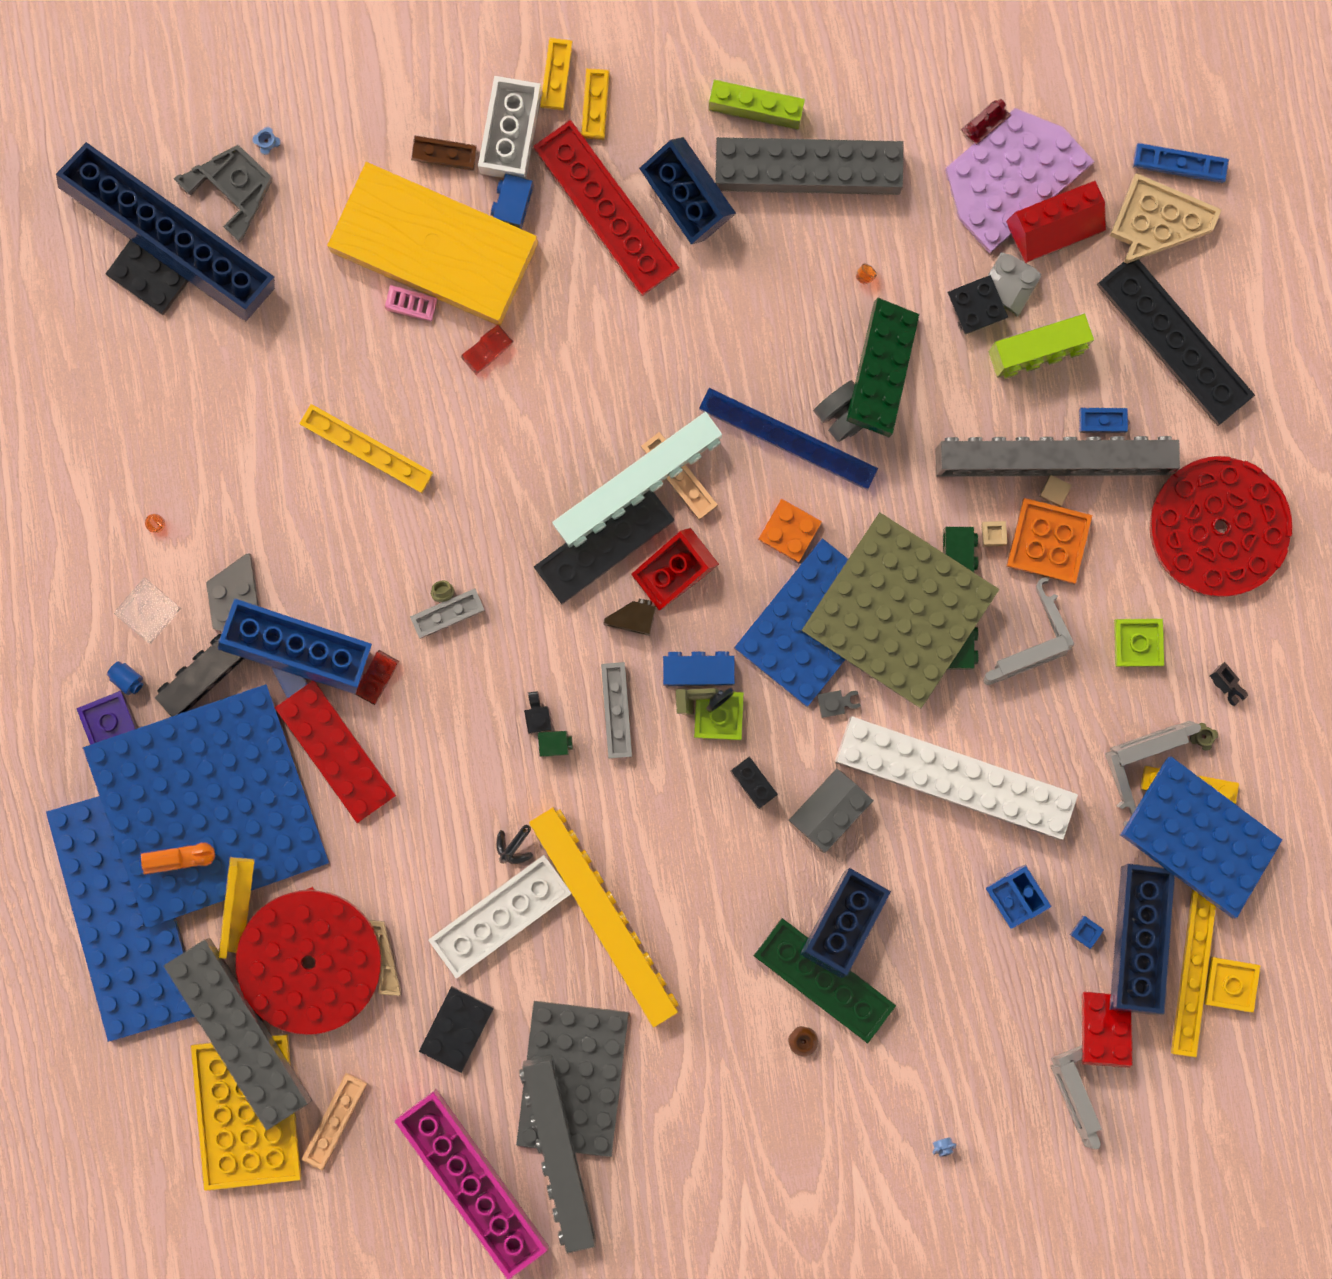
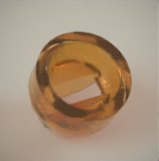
(866, 274)
(158, 519)

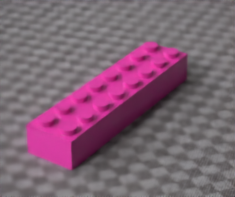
(472, 1184)

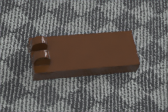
(443, 152)

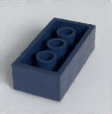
(687, 190)
(845, 923)

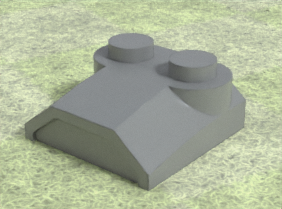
(1014, 281)

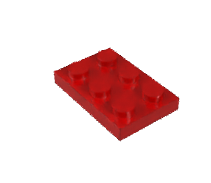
(1105, 1032)

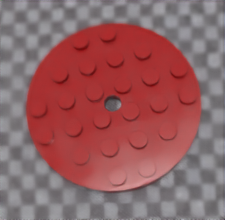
(1255, 520)
(302, 997)

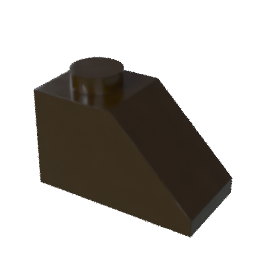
(633, 617)

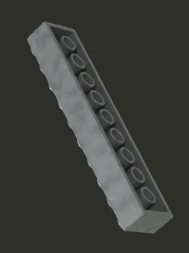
(1057, 457)

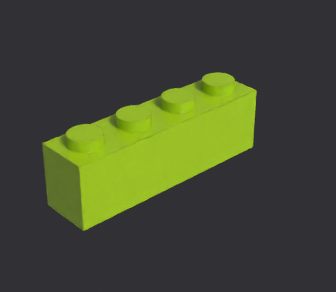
(756, 104)

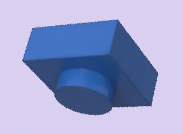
(1086, 932)

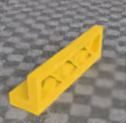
(236, 904)

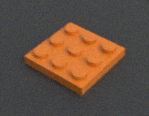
(1049, 540)

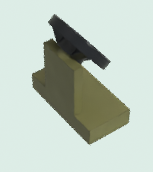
(686, 697)

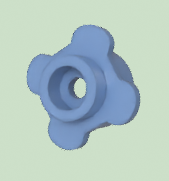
(266, 133)
(944, 1147)

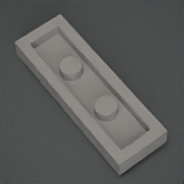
(447, 613)

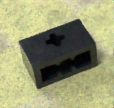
(753, 782)

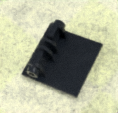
(977, 305)

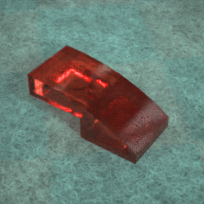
(487, 349)

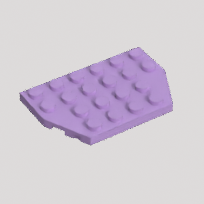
(1010, 171)

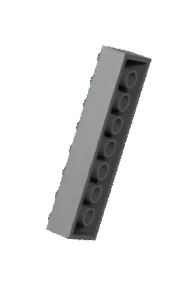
(809, 166)
(237, 1033)

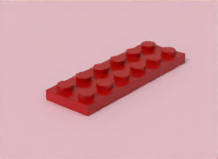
(335, 751)

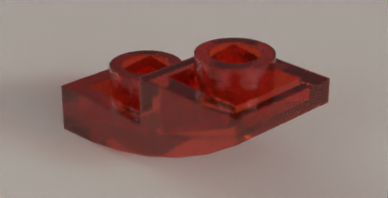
(376, 677)

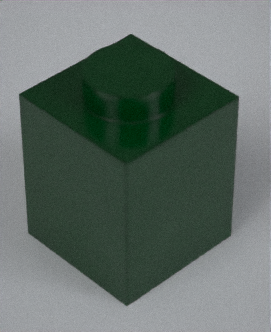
(554, 743)

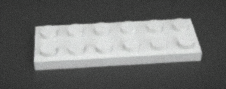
(500, 916)

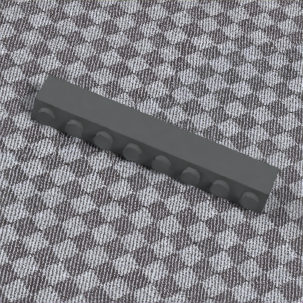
(559, 1154)

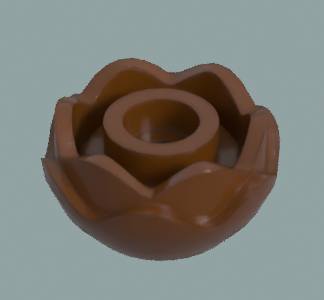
(797, 1036)

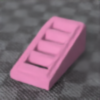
(393, 291)

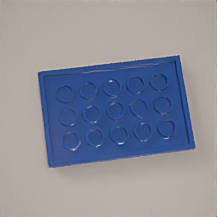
(776, 637)
(1201, 837)

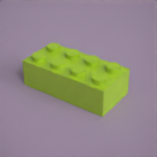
(1041, 346)

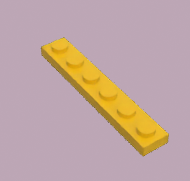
(366, 448)

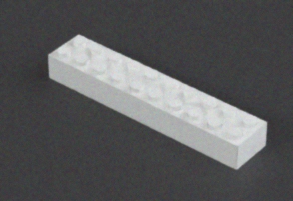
(956, 778)

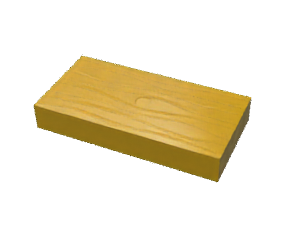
(432, 243)

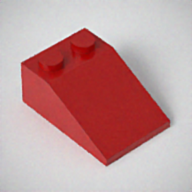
(674, 568)

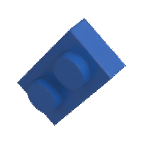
(1103, 420)

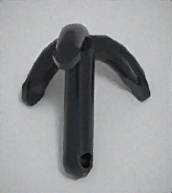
(506, 855)

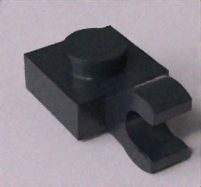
(1227, 681)
(537, 717)

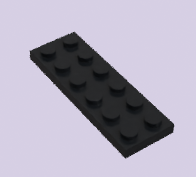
(574, 568)

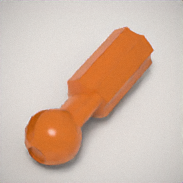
(177, 858)

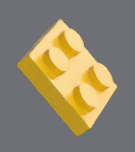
(1232, 984)

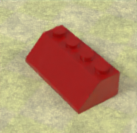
(1058, 221)

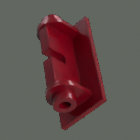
(986, 121)

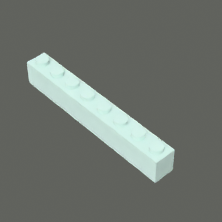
(638, 479)

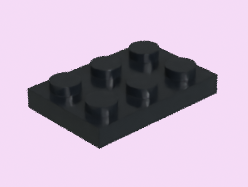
(146, 277)
(456, 1029)

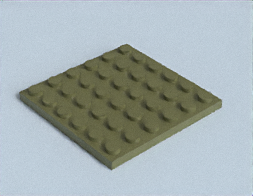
(900, 610)

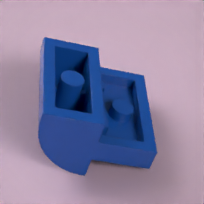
(1018, 896)

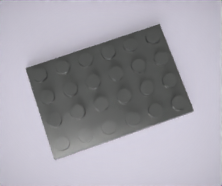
(588, 1064)

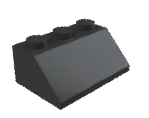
(831, 810)

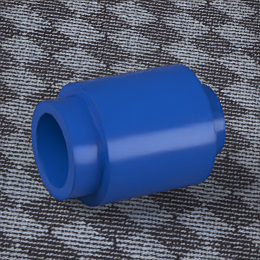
(125, 678)

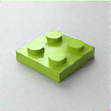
(1138, 642)
(722, 722)

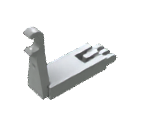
(1040, 653)
(1143, 748)
(1076, 1096)

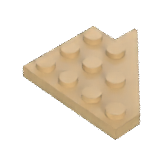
(1160, 218)

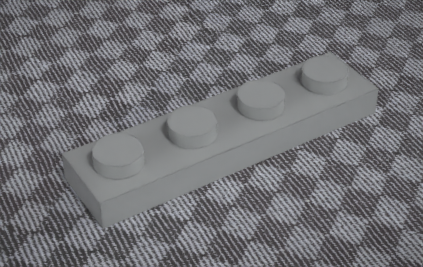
(616, 710)

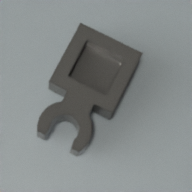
(833, 703)

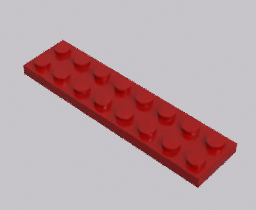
(606, 208)

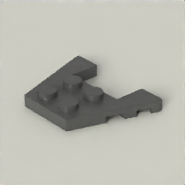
(238, 179)

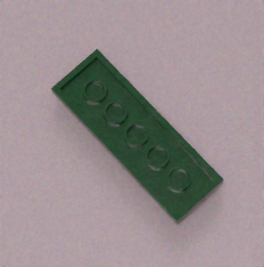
(883, 367)
(845, 999)

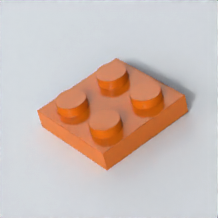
(789, 530)

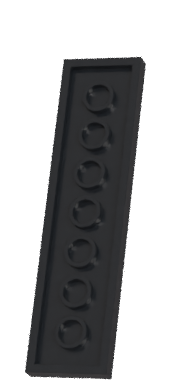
(1176, 340)

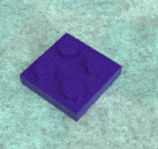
(106, 717)

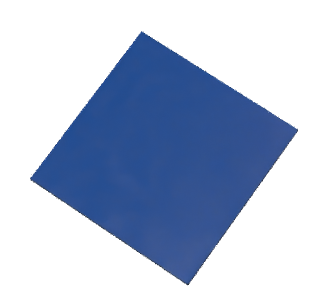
(206, 779)

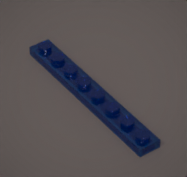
(788, 439)

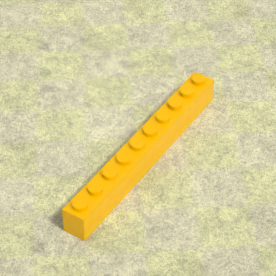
(603, 916)

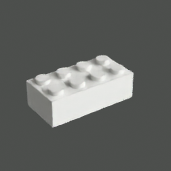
(510, 127)

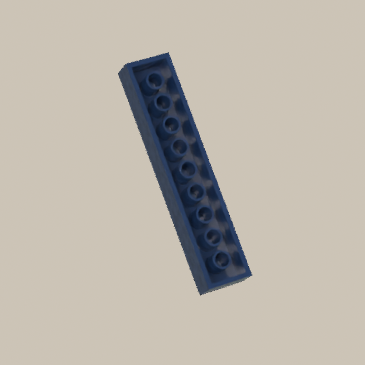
(165, 231)

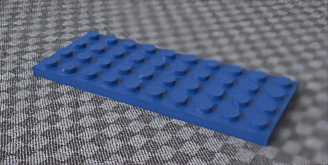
(119, 950)

